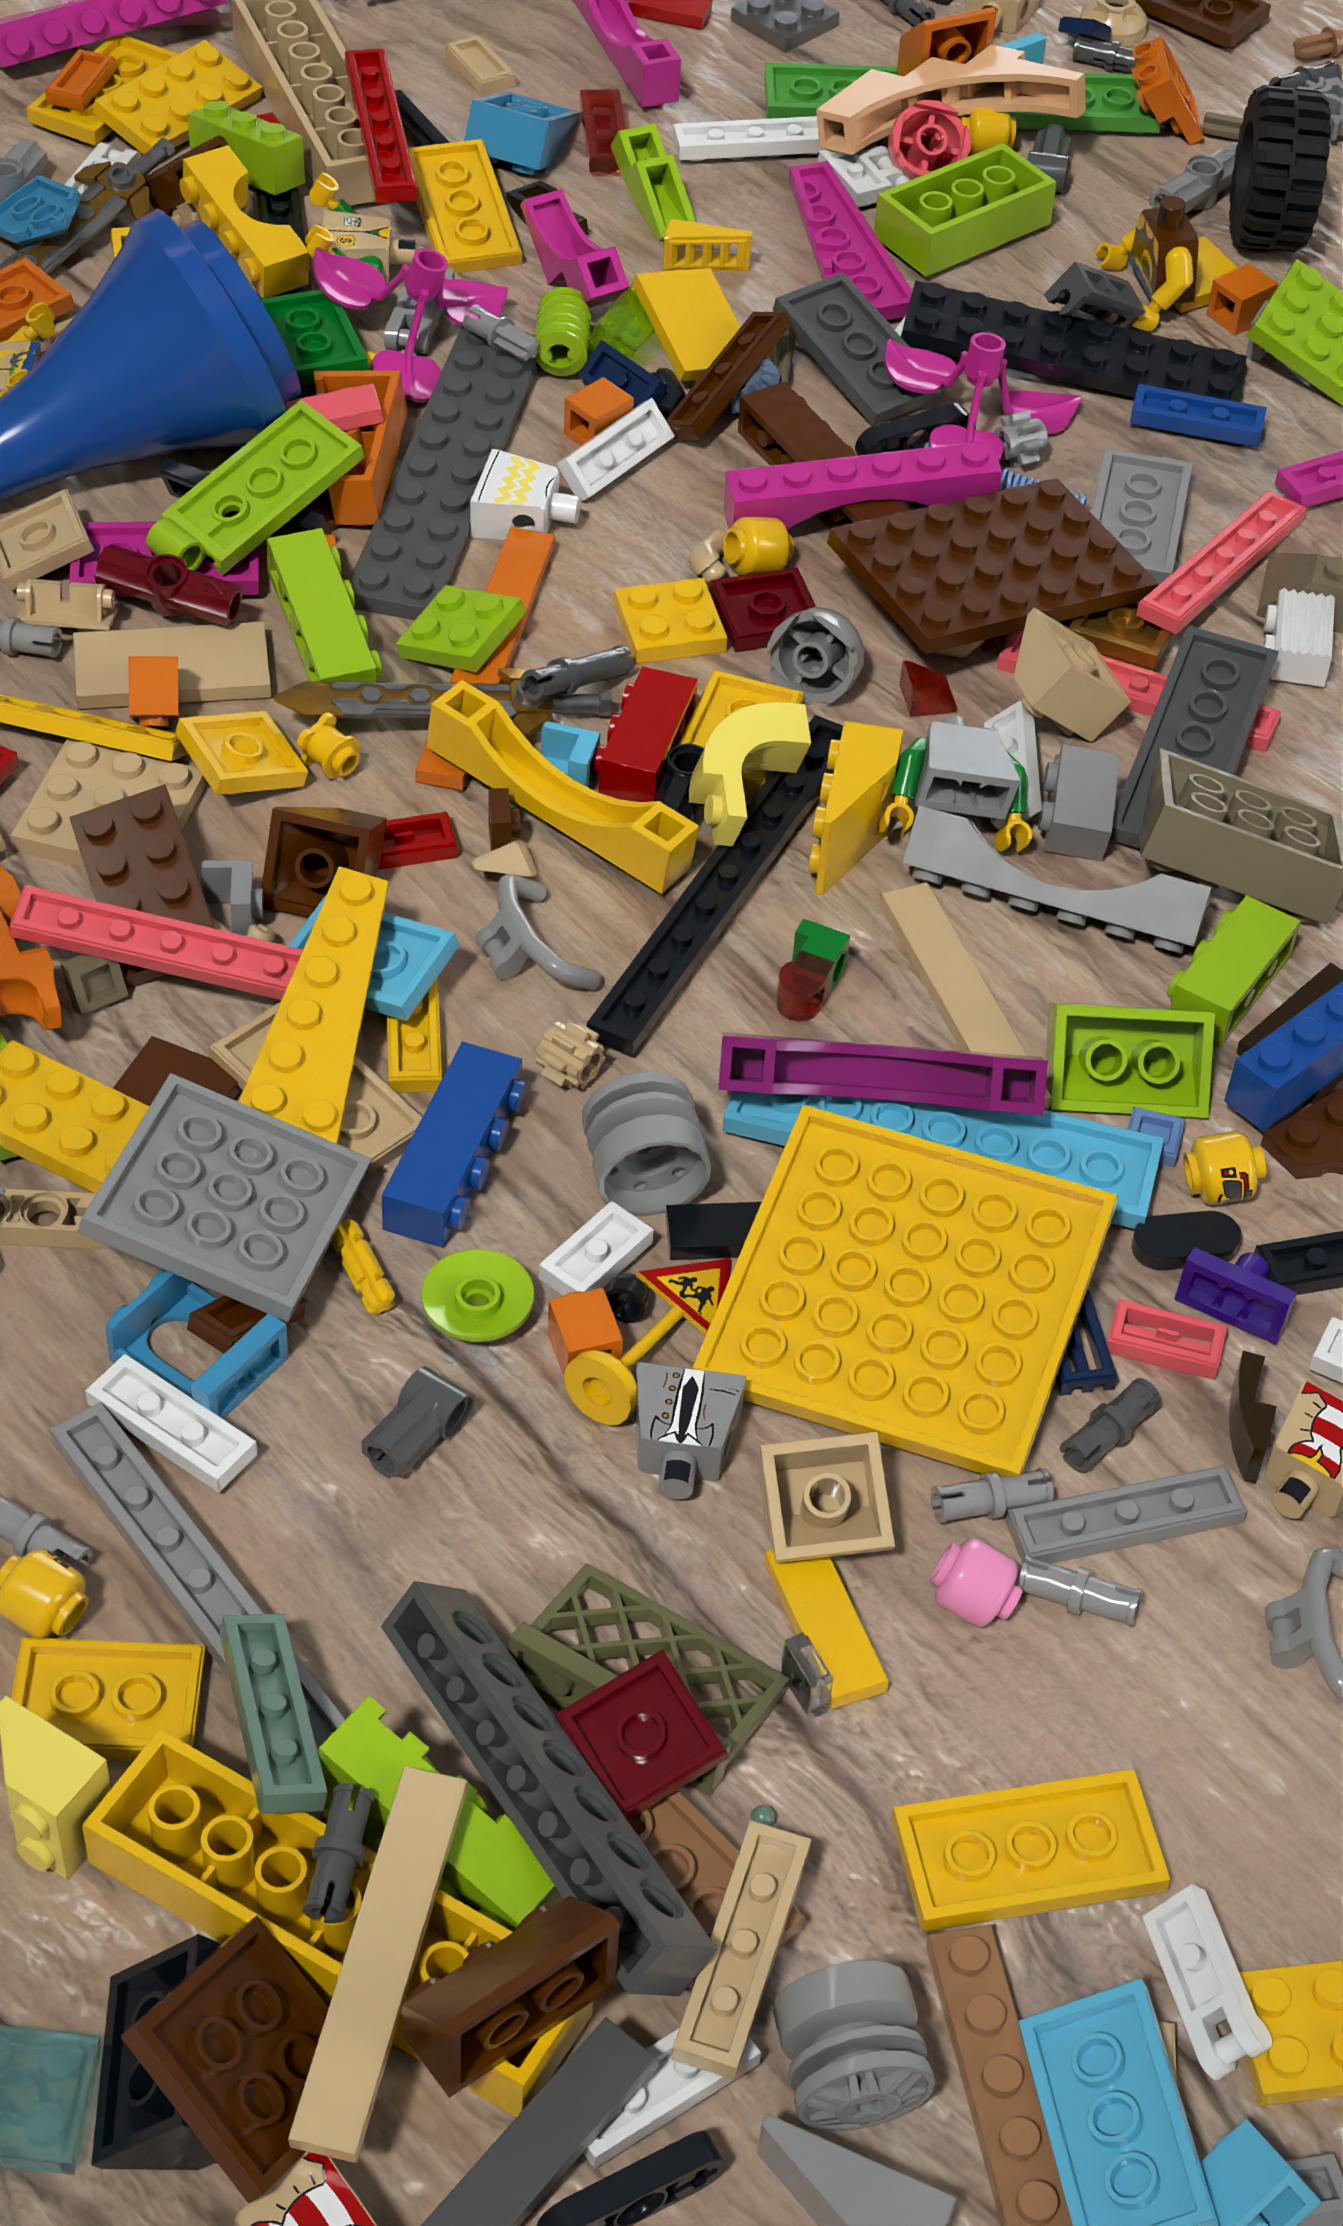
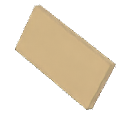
(212, 662)
(374, 1116)

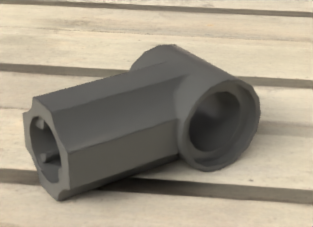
(1051, 153)
(425, 1412)

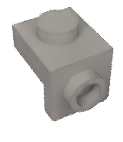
(233, 884)

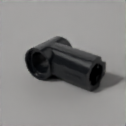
(676, 780)

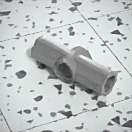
(1201, 180)

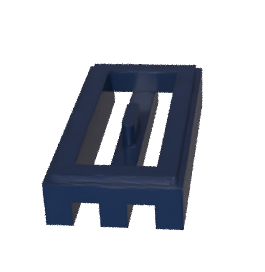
(1083, 1377)

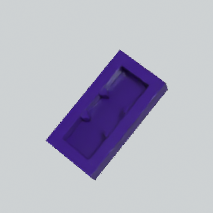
(1236, 1293)

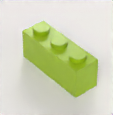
(264, 148)
(1235, 964)

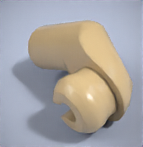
(705, 557)

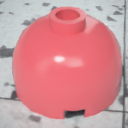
(927, 138)

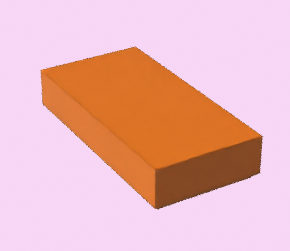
(80, 80)

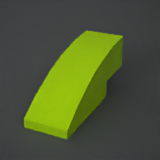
(651, 178)

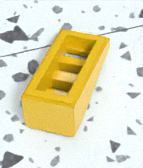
(694, 234)

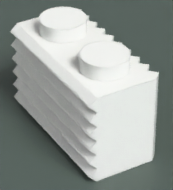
(1303, 636)

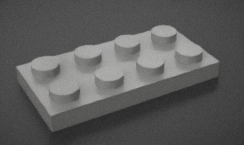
(1143, 506)

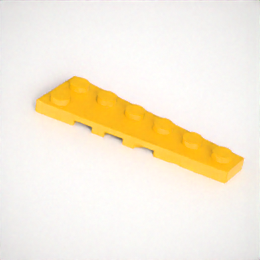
(315, 1032)

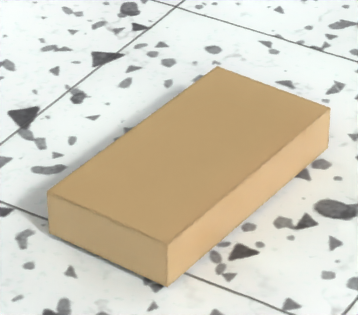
(480, 65)

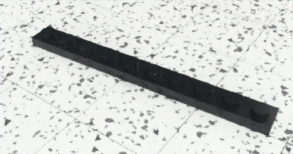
(712, 899)

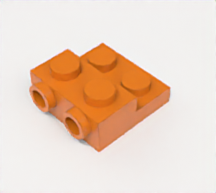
(1165, 89)

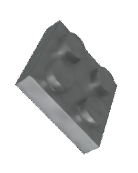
(785, 22)

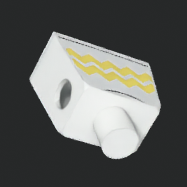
(518, 495)

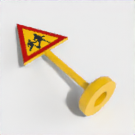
(603, 1384)

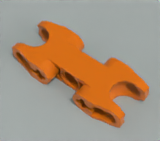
(25, 975)

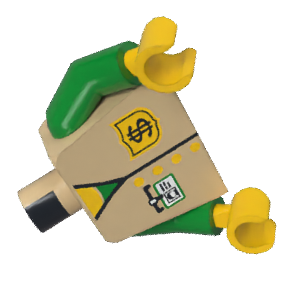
(355, 234)

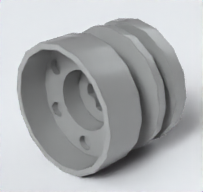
(646, 1142)
(853, 2046)

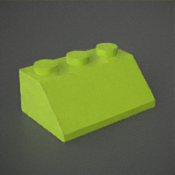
(1129, 1059)

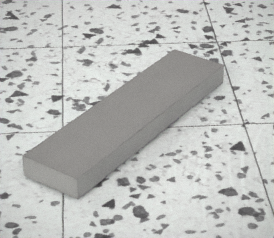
(1126, 1516)

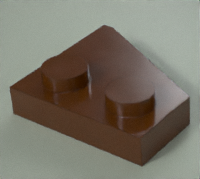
(1310, 1140)

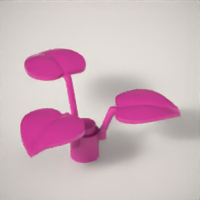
(357, 283)
(983, 363)

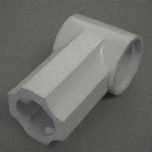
(20, 166)

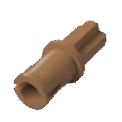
(1327, 42)

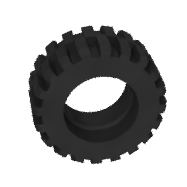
(1279, 168)

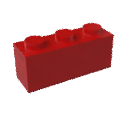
(643, 734)

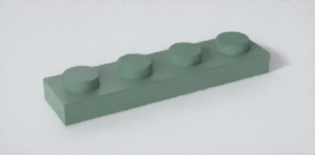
(272, 1714)

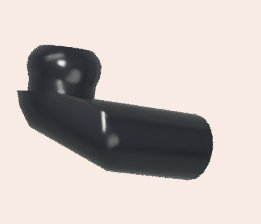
(673, 394)

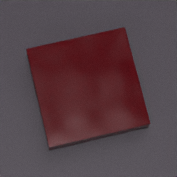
(758, 604)
(643, 1735)

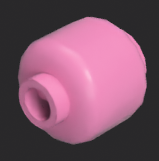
(976, 1582)

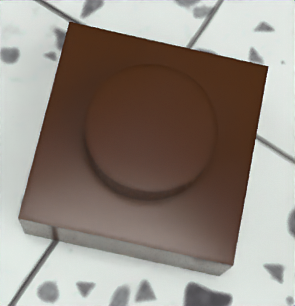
(502, 820)

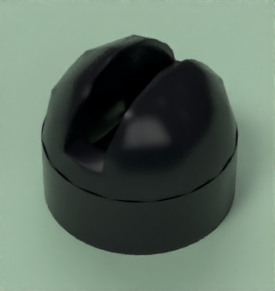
(635, 1303)

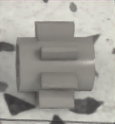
(1022, 438)

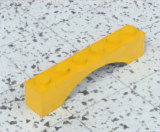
(635, 836)

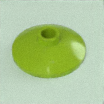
(477, 1279)

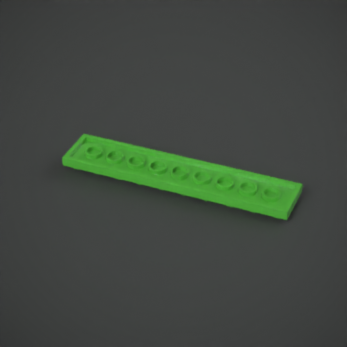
(1109, 98)

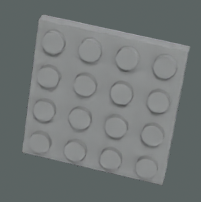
(226, 1197)

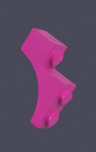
(569, 253)

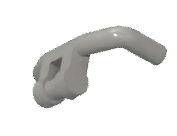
(524, 942)
(1310, 1609)

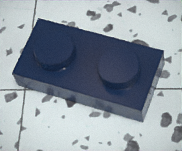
(623, 373)

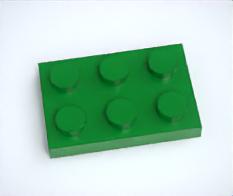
(316, 334)

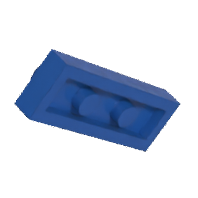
(1198, 415)

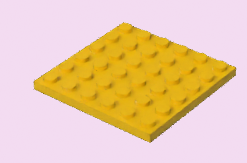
(908, 1291)

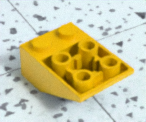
(854, 798)

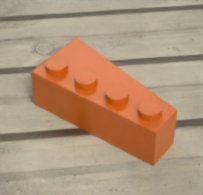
(361, 492)

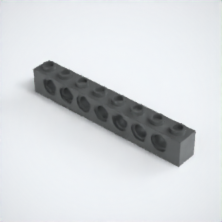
(547, 1786)

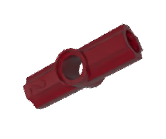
(147, 576)

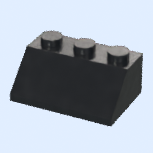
(133, 2116)

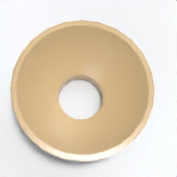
(1123, 16)

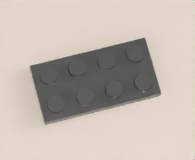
(850, 345)

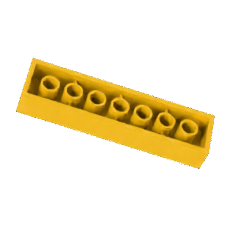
(201, 1849)

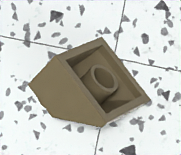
(1307, 573)

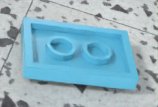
(404, 964)

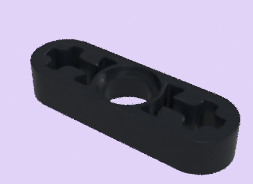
(896, 433)
(642, 2186)

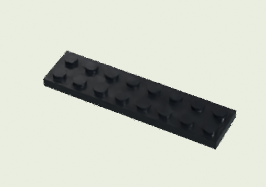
(1069, 346)

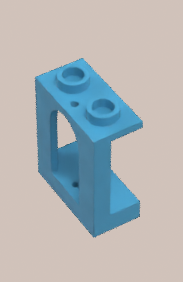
(225, 1381)

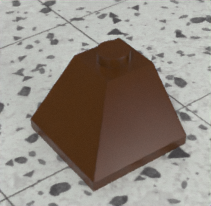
(309, 847)

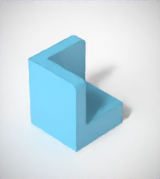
(570, 750)

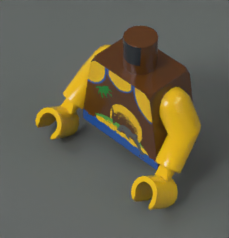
(1162, 255)

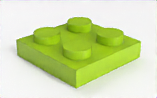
(460, 628)

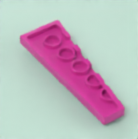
(845, 240)

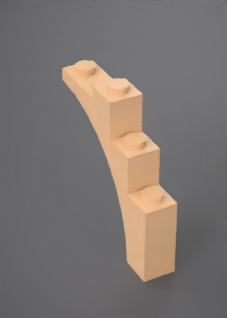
(991, 80)

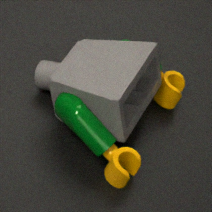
(961, 773)

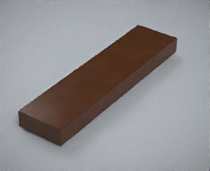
(727, 374)

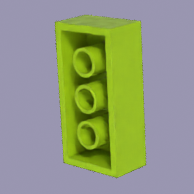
(964, 209)

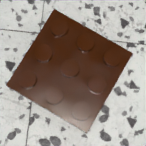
(236, 2053)

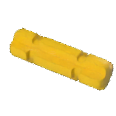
(363, 1268)

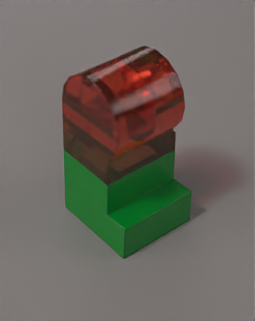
(814, 971)

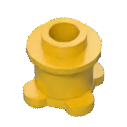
(329, 748)

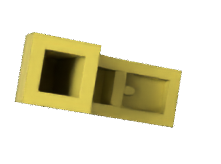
(748, 740)

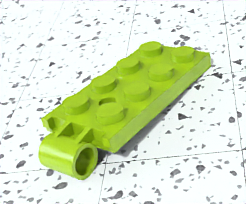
(263, 482)

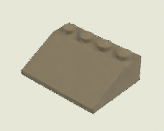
(1243, 837)

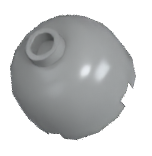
(816, 654)

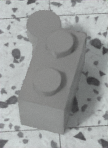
(1080, 803)

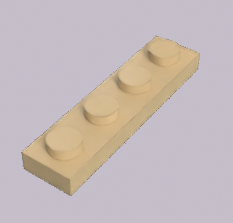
(747, 1942)

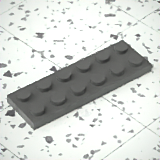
(1199, 715)

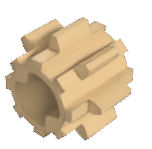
(570, 1054)

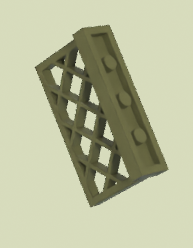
(570, 1672)

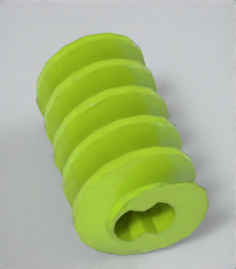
(562, 331)

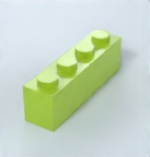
(320, 608)

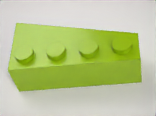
(488, 1858)

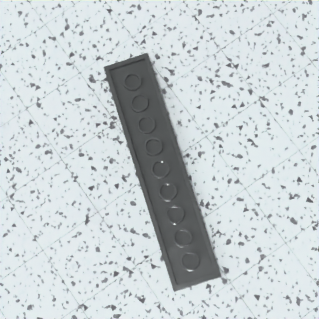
(428, 504)

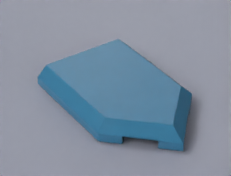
(37, 211)

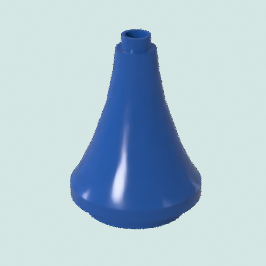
(150, 366)

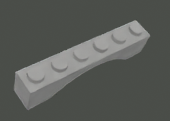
(1158, 906)

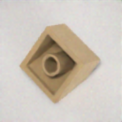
(1066, 678)
(825, 1497)

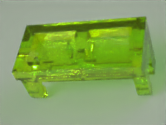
(623, 326)

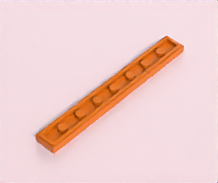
(515, 575)

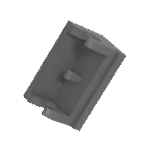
(1095, 294)

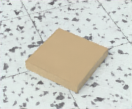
(41, 539)

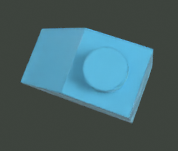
(1254, 2183)

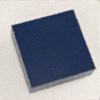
(1085, 27)

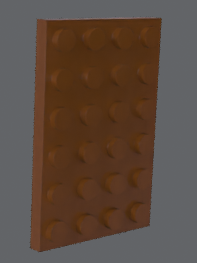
(987, 561)

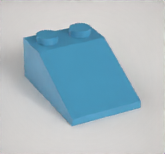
(520, 129)

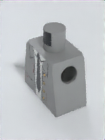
(685, 1424)

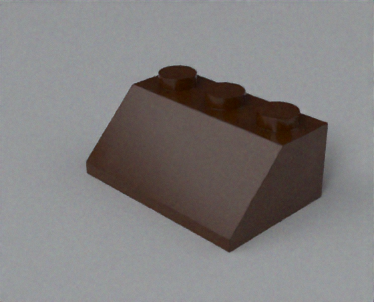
(512, 1991)

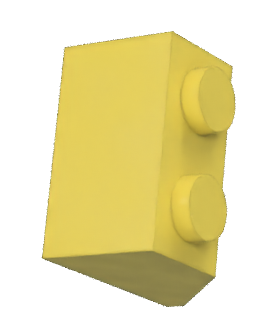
(49, 1788)

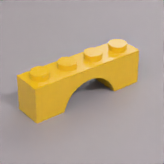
(266, 253)

